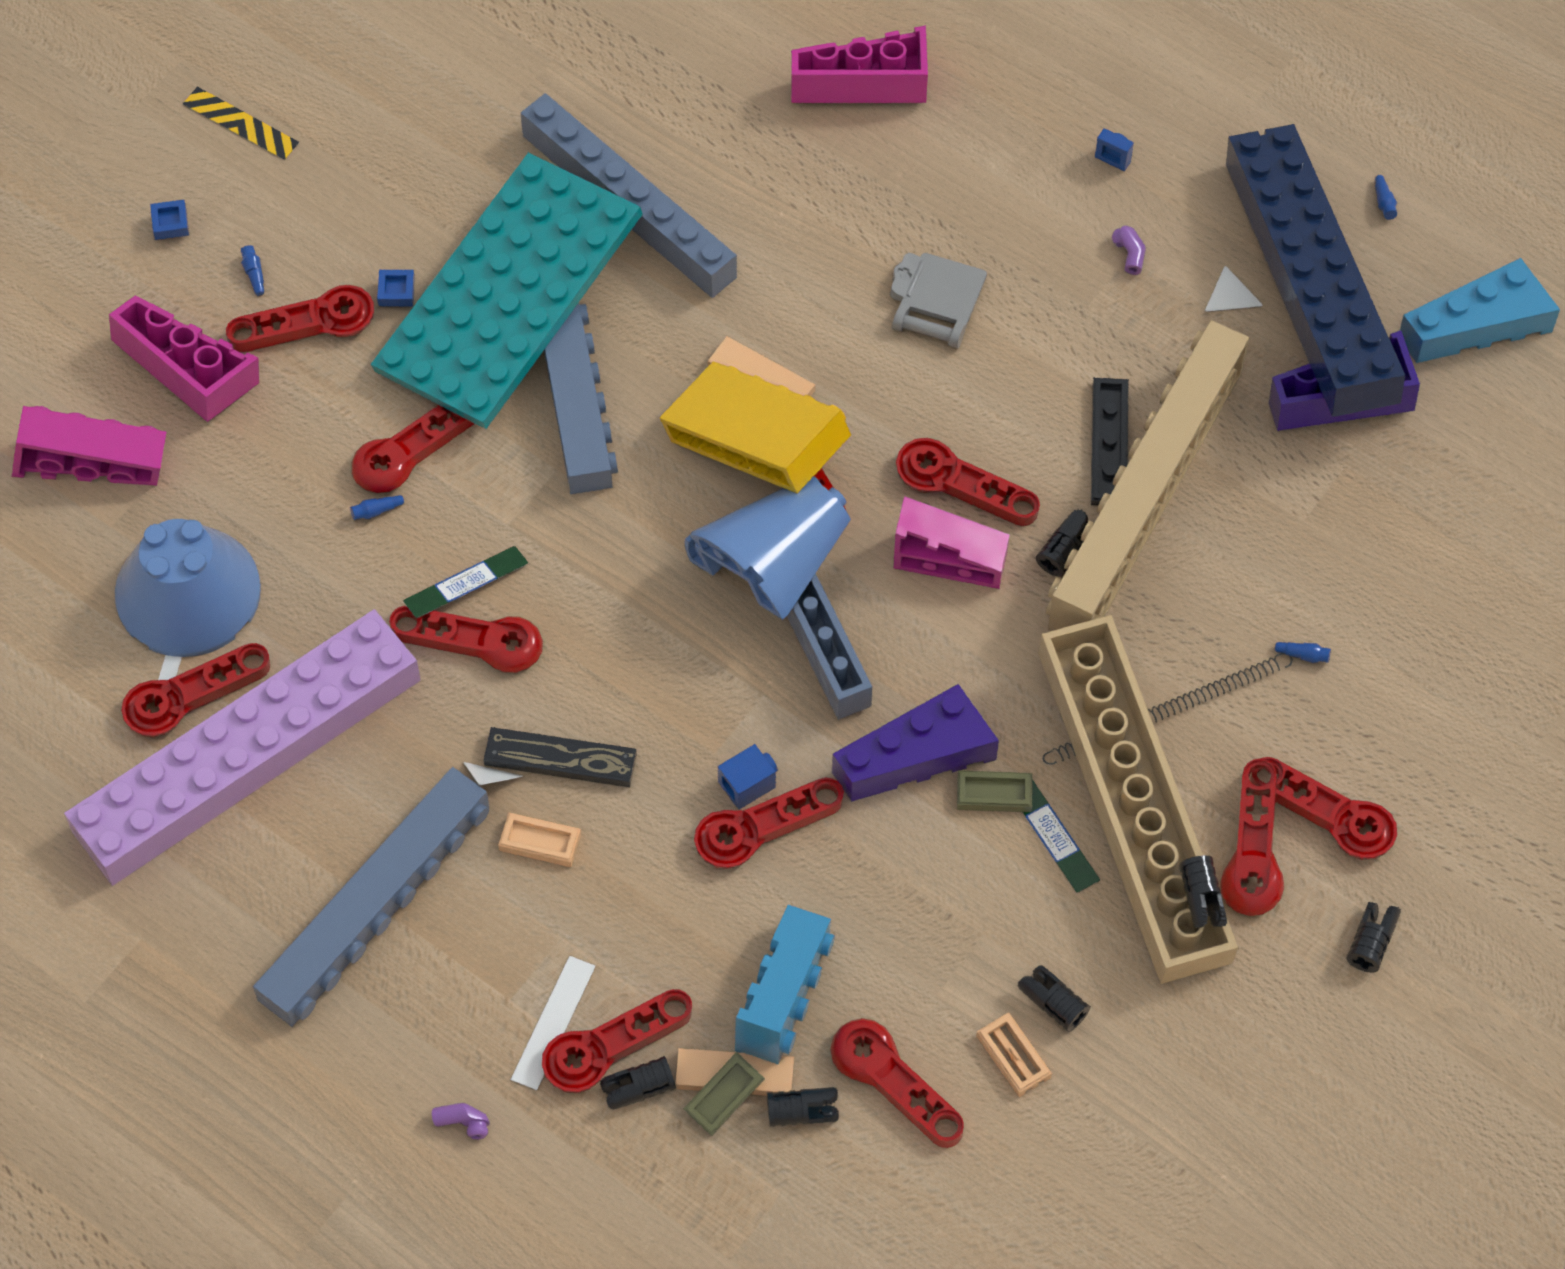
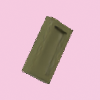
(994, 791)
(724, 1093)

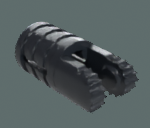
(1062, 543)
(1203, 891)
(1372, 939)
(1054, 998)
(638, 1083)
(802, 1106)

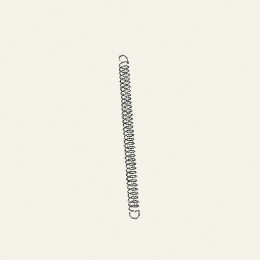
(1170, 703)

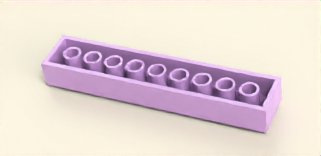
(242, 747)

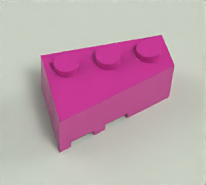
(948, 546)

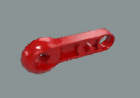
(306, 319)
(404, 450)
(961, 480)
(475, 637)
(189, 691)
(1335, 812)
(762, 823)
(1254, 850)
(609, 1043)
(892, 1077)

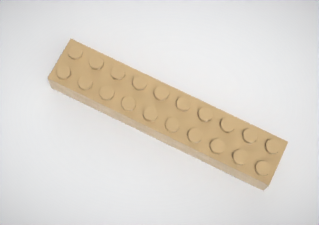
(1150, 478)
(1132, 793)

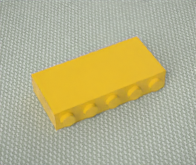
(756, 426)

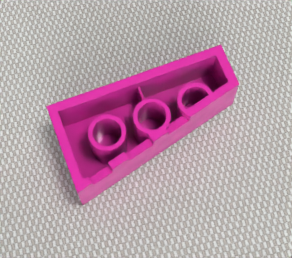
(863, 70)
(189, 363)
(86, 448)

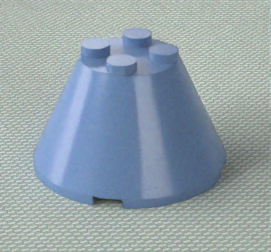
(187, 589)

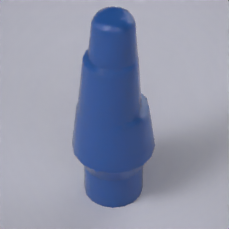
(1385, 198)
(252, 267)
(373, 507)
(1307, 651)

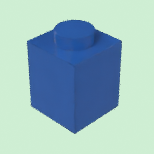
(747, 776)

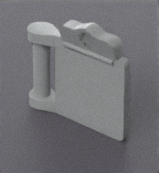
(937, 290)

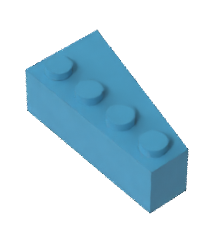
(1481, 312)
(784, 980)

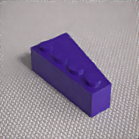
(1299, 402)
(921, 743)

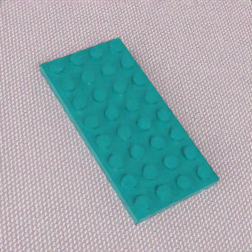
(506, 290)

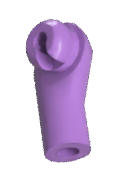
(1128, 238)
(465, 1115)

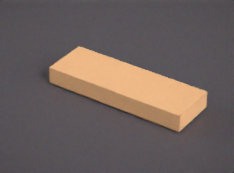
(752, 363)
(698, 1067)

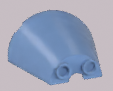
(773, 542)

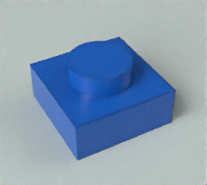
(1114, 149)
(169, 219)
(396, 288)

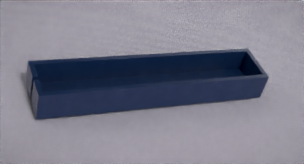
(1314, 271)

